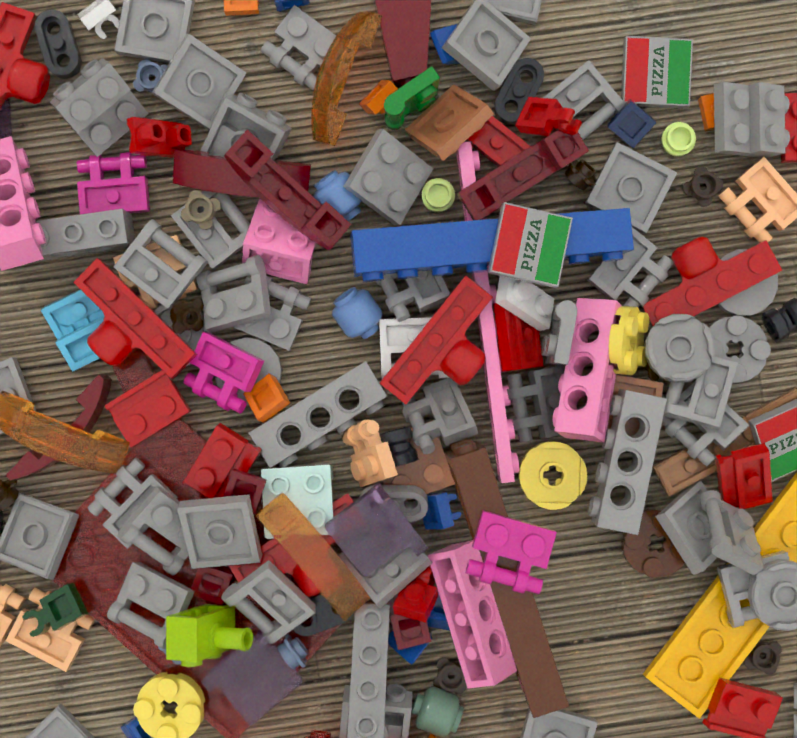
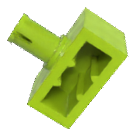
(204, 634)

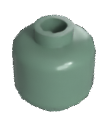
(437, 712)

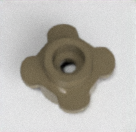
(197, 200)

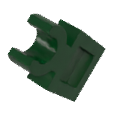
(58, 610)

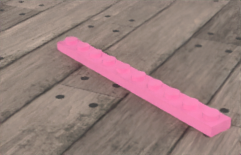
(502, 428)

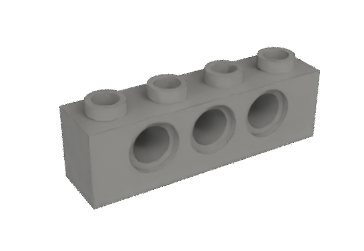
(87, 234)
(270, 434)
(627, 513)
(368, 672)

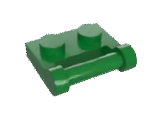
(414, 95)

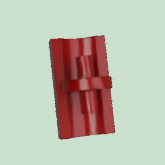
(157, 137)

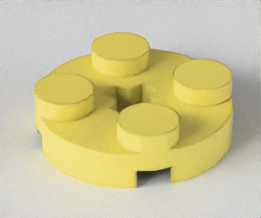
(627, 340)
(566, 488)
(170, 687)

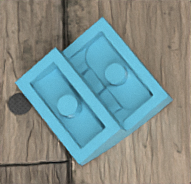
(72, 322)

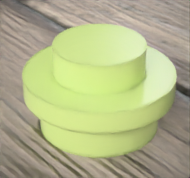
(678, 139)
(438, 195)

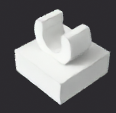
(96, 14)

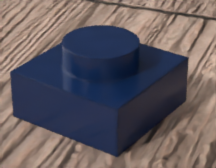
(631, 123)

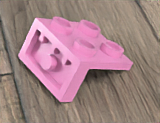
(279, 244)

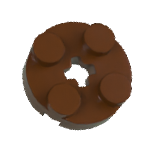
(646, 561)

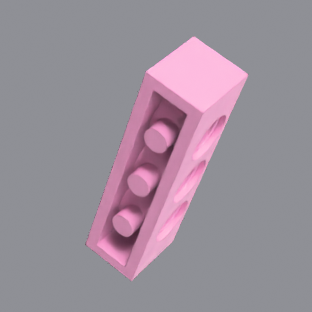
(19, 232)
(592, 420)
(472, 617)

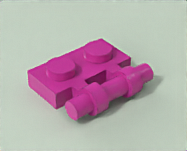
(111, 194)
(228, 363)
(513, 540)

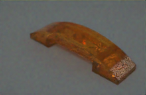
(333, 73)
(59, 440)
(313, 556)

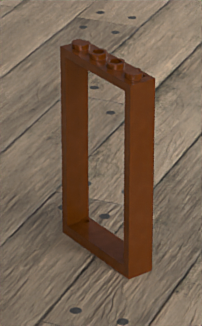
(518, 611)

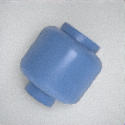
(332, 191)
(357, 313)

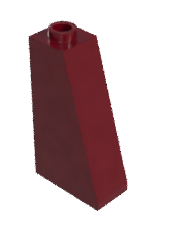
(404, 37)

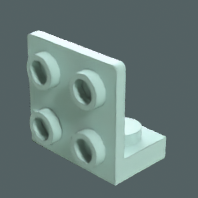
(306, 488)

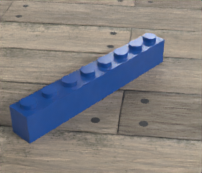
(470, 245)

